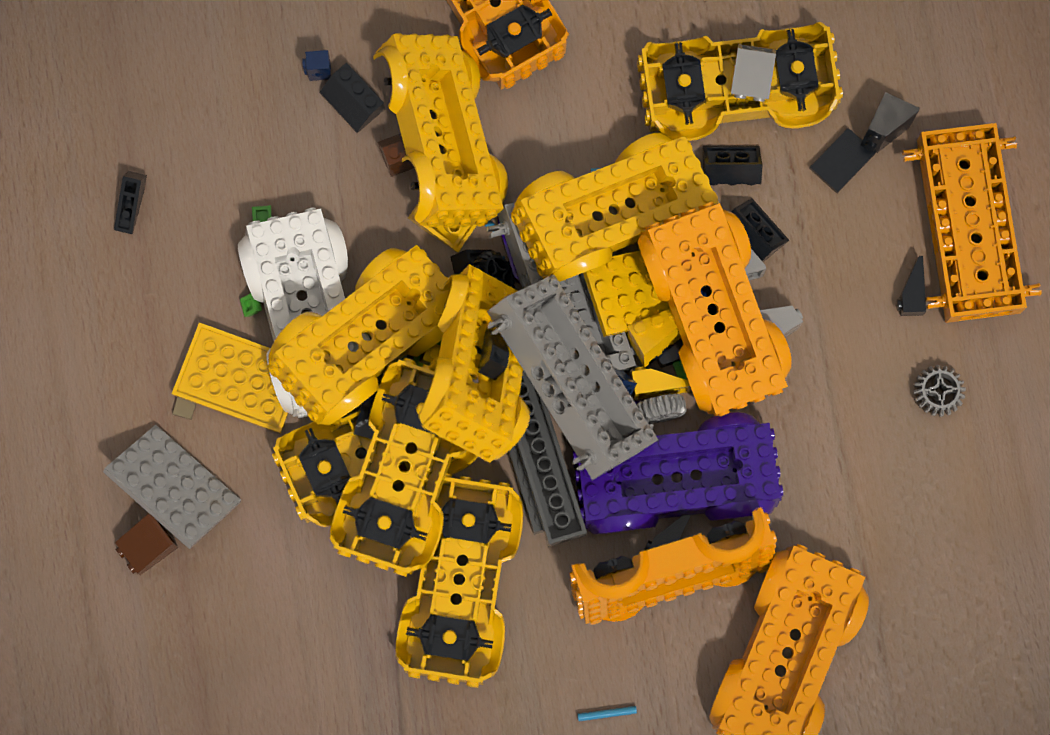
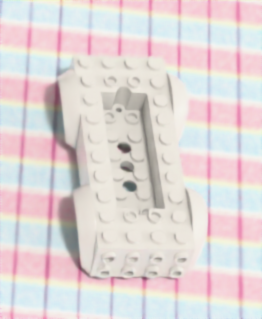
(290, 257)

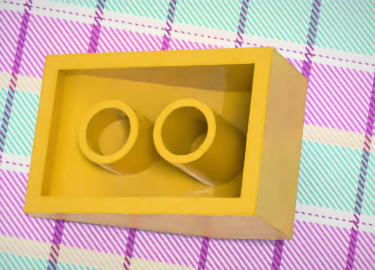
(451, 236)
(656, 383)

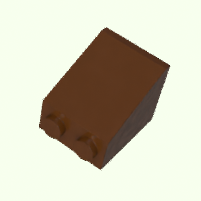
(393, 152)
(145, 545)

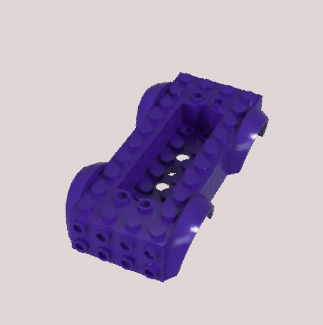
(728, 450)

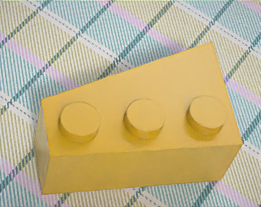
(653, 335)

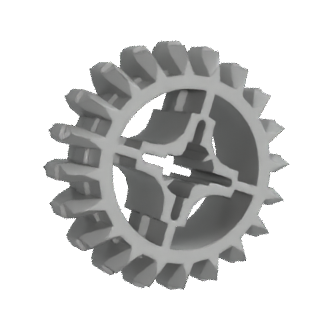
(931, 391)
(663, 408)

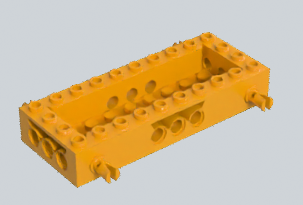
(954, 222)

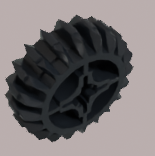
(495, 266)

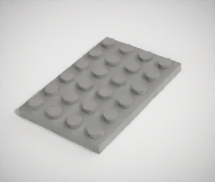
(172, 486)

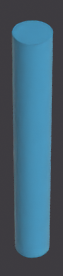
(607, 713)

